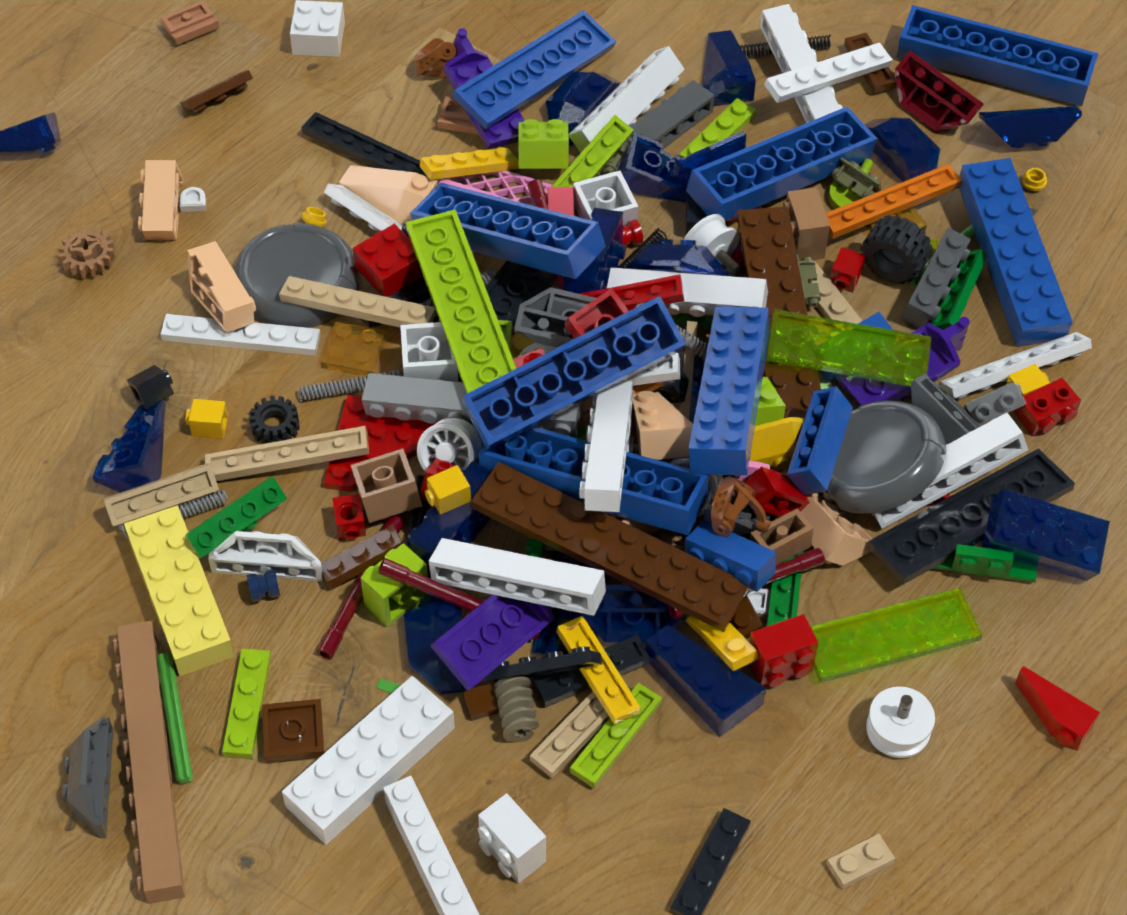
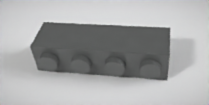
(676, 114)

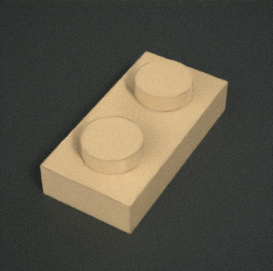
(860, 861)

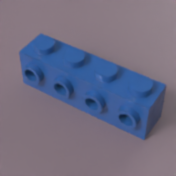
(820, 441)

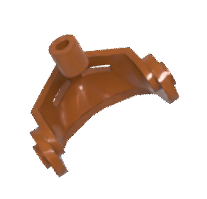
(434, 57)
(725, 514)

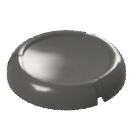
(298, 252)
(885, 457)

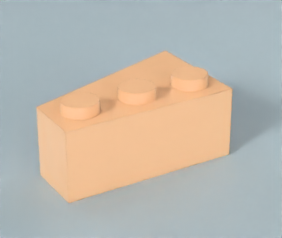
(160, 199)
(219, 288)
(659, 427)

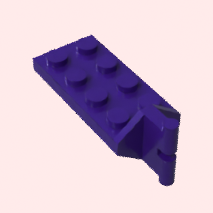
(466, 66)
(942, 360)
(490, 636)

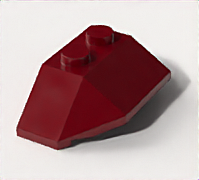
(932, 95)

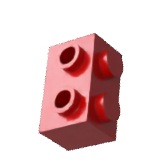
(1048, 407)
(776, 492)

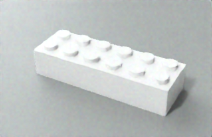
(368, 759)

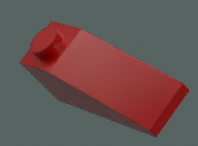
(1058, 710)

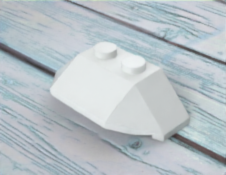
(257, 552)

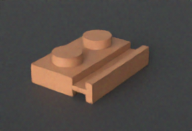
(189, 22)
(455, 117)

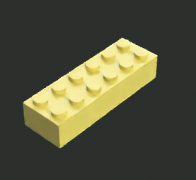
(179, 591)

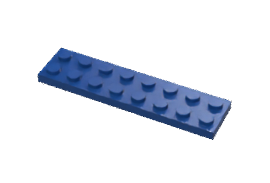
(533, 69)

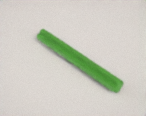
(174, 718)

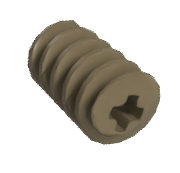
(516, 708)

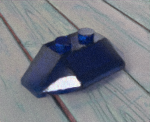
(579, 97)
(1031, 125)
(904, 147)
(682, 168)
(678, 258)
(628, 613)
(423, 626)

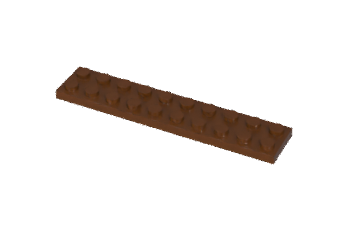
(772, 256)
(610, 546)

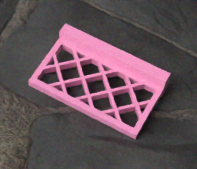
(503, 179)

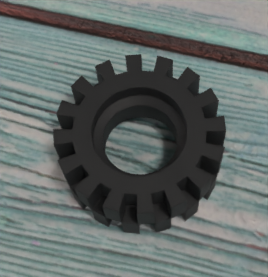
(270, 409)

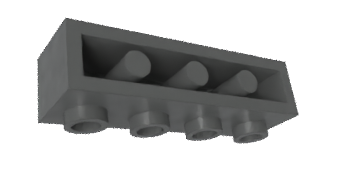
(935, 278)

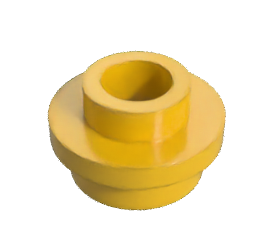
(1034, 179)
(314, 216)

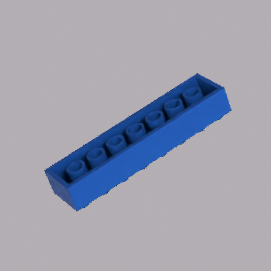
(998, 55)
(780, 164)
(518, 230)
(1014, 252)
(573, 372)
(729, 391)
(651, 488)

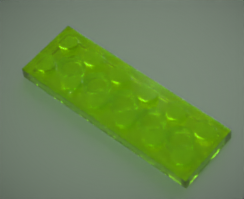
(847, 348)
(894, 634)

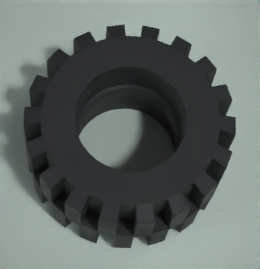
(896, 249)

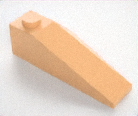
(388, 190)
(832, 533)

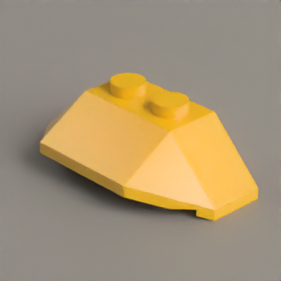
(776, 442)

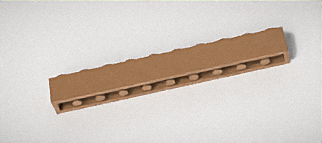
(150, 764)

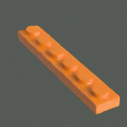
(892, 200)

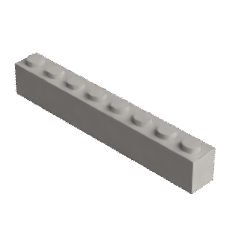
(437, 400)

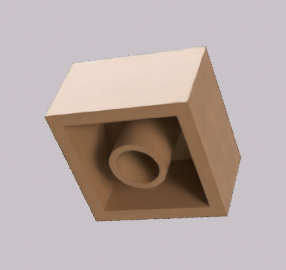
(808, 222)
(386, 485)

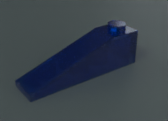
(645, 170)
(137, 454)

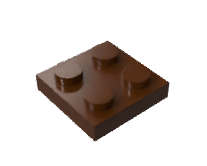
(293, 730)

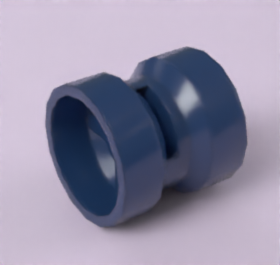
(263, 585)

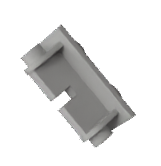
(996, 403)

